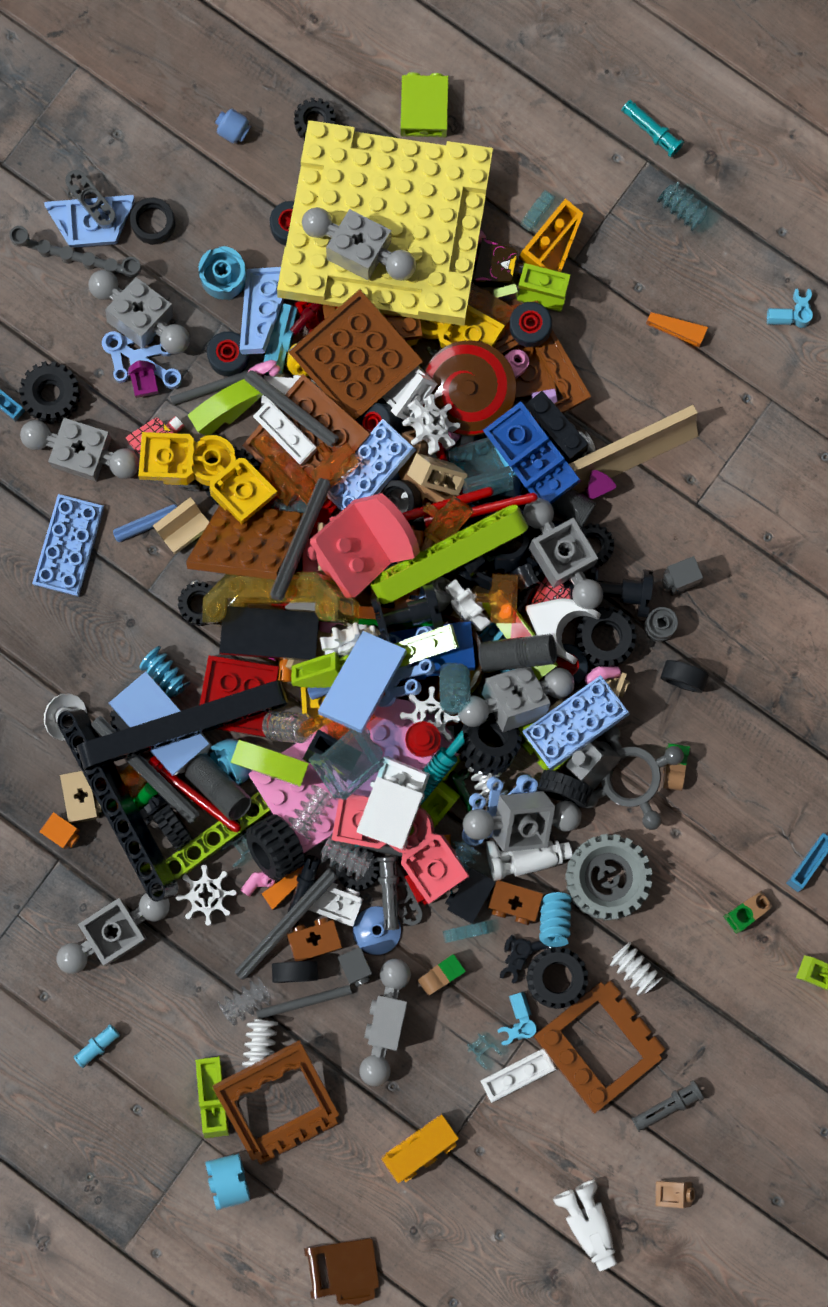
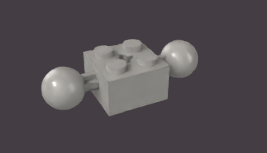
(358, 244)
(139, 312)
(87, 463)
(560, 568)
(516, 698)
(522, 821)
(73, 957)
(386, 1023)

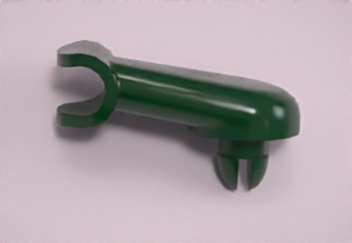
(457, 781)

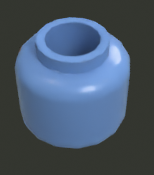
(232, 126)

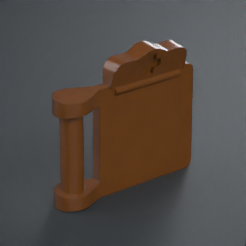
(349, 1270)

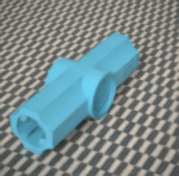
(281, 336)

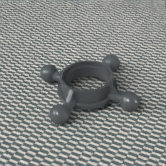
(672, 756)

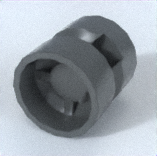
(660, 624)

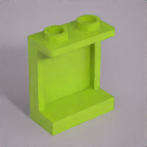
(424, 105)
(544, 286)

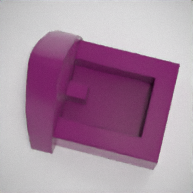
(143, 378)
(599, 484)

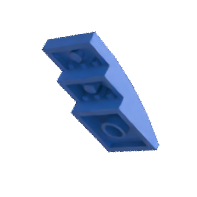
(531, 454)
(461, 655)

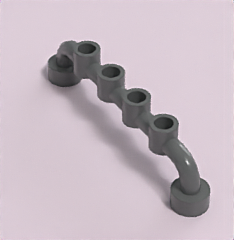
(130, 266)

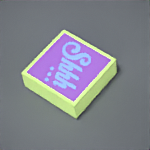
(506, 293)

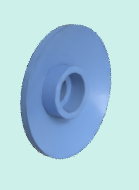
(367, 940)

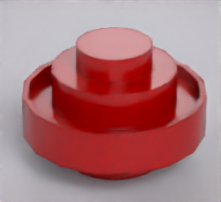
(423, 739)

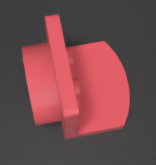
(364, 543)

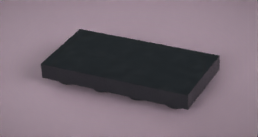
(269, 633)

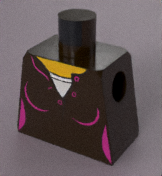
(496, 265)

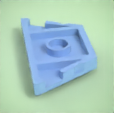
(79, 227)

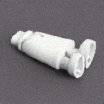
(525, 861)
(589, 1224)

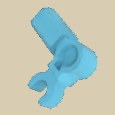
(800, 317)
(525, 1028)

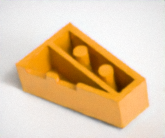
(553, 240)
(420, 1149)

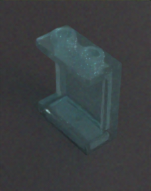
(482, 466)
(348, 763)

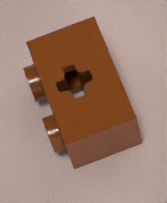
(529, 899)
(328, 943)

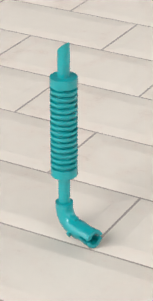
(440, 765)

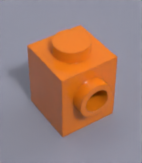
(60, 831)

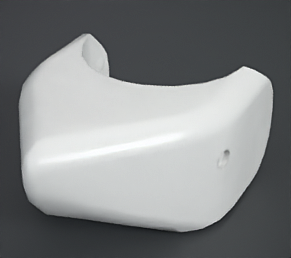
(553, 617)

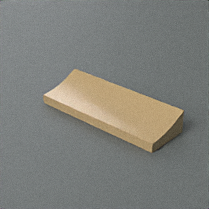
(638, 447)

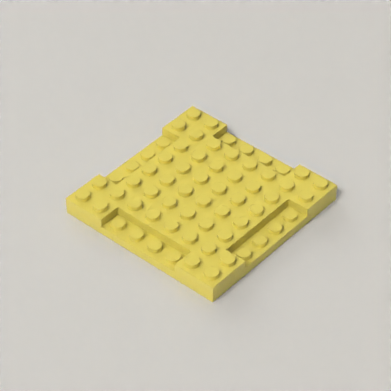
(417, 190)

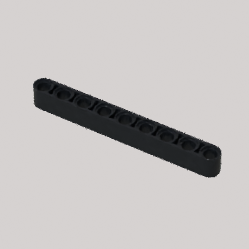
(182, 725)
(77, 729)

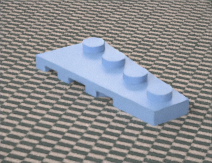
(259, 309)

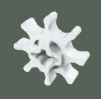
(431, 424)
(464, 605)
(344, 640)
(423, 708)
(218, 894)

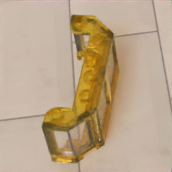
(303, 588)

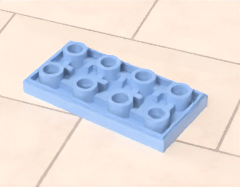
(381, 459)
(68, 545)
(362, 682)
(146, 702)
(575, 722)

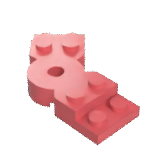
(427, 857)

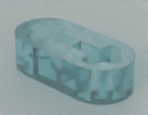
(537, 210)
(465, 932)

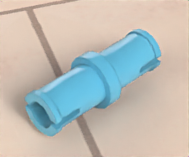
(96, 1046)

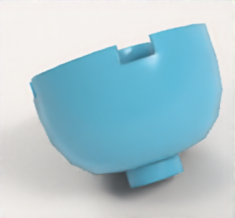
(222, 756)

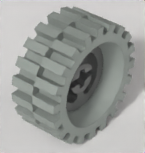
(594, 854)

